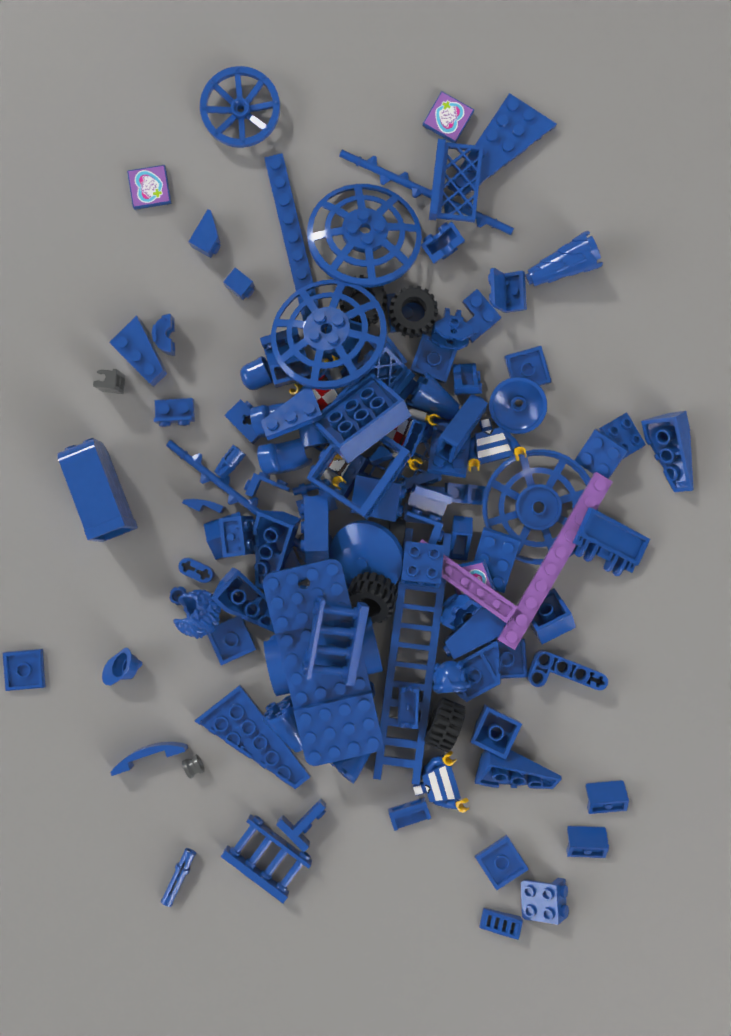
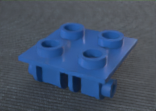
(625, 433)

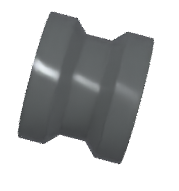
(193, 766)

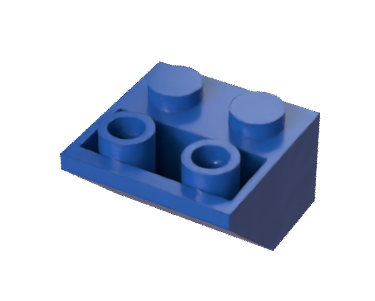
(278, 375)

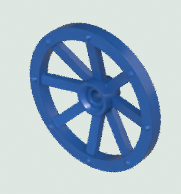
(240, 103)

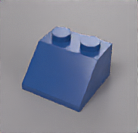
(552, 618)
(495, 731)

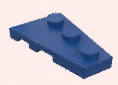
(292, 415)

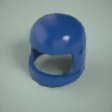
(256, 374)

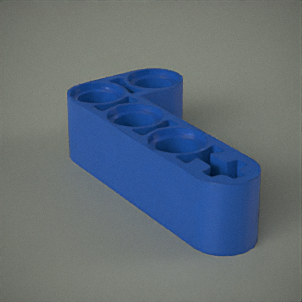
(568, 672)

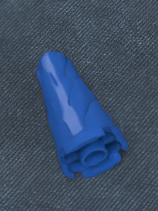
(571, 259)

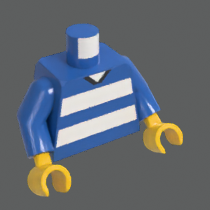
(492, 446)
(441, 784)

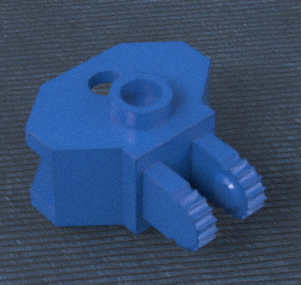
(451, 329)

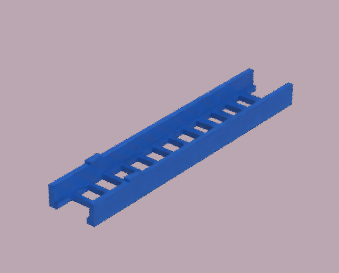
(388, 701)

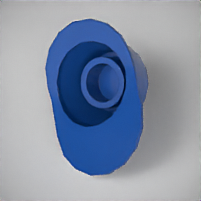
(120, 667)

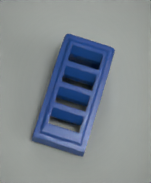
(515, 934)

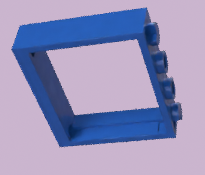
(381, 488)

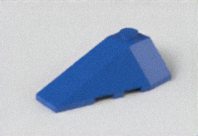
(671, 442)
(273, 541)
(243, 599)
(514, 771)

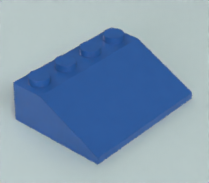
(362, 417)

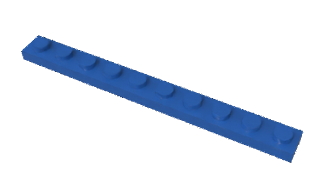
(290, 227)

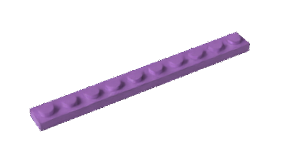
(553, 562)

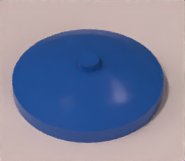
(367, 548)

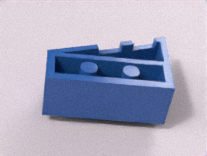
(139, 351)
(315, 528)

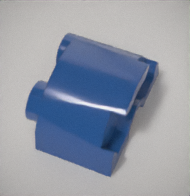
(443, 243)
(161, 333)
(466, 379)
(456, 609)

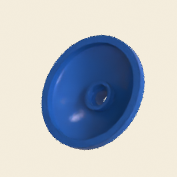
(514, 417)

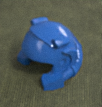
(450, 677)

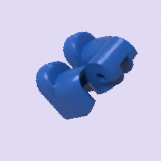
(286, 455)

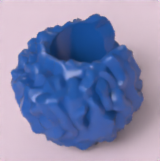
(201, 614)

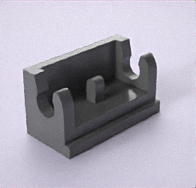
(112, 383)

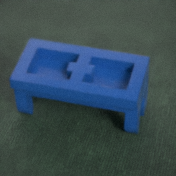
(408, 706)
(409, 813)

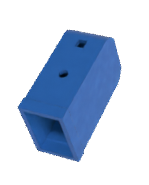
(96, 491)

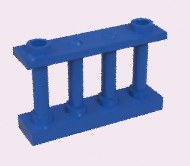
(351, 653)
(248, 866)

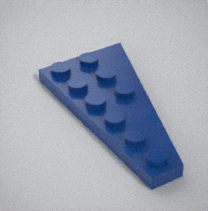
(505, 138)
(242, 726)

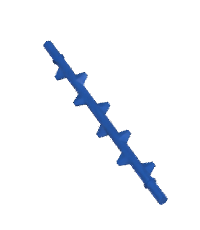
(417, 190)
(207, 475)

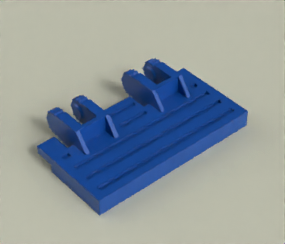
(611, 541)

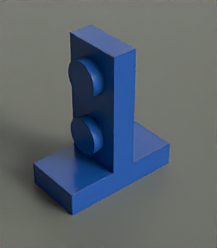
(295, 831)

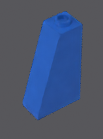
(460, 428)
(475, 632)

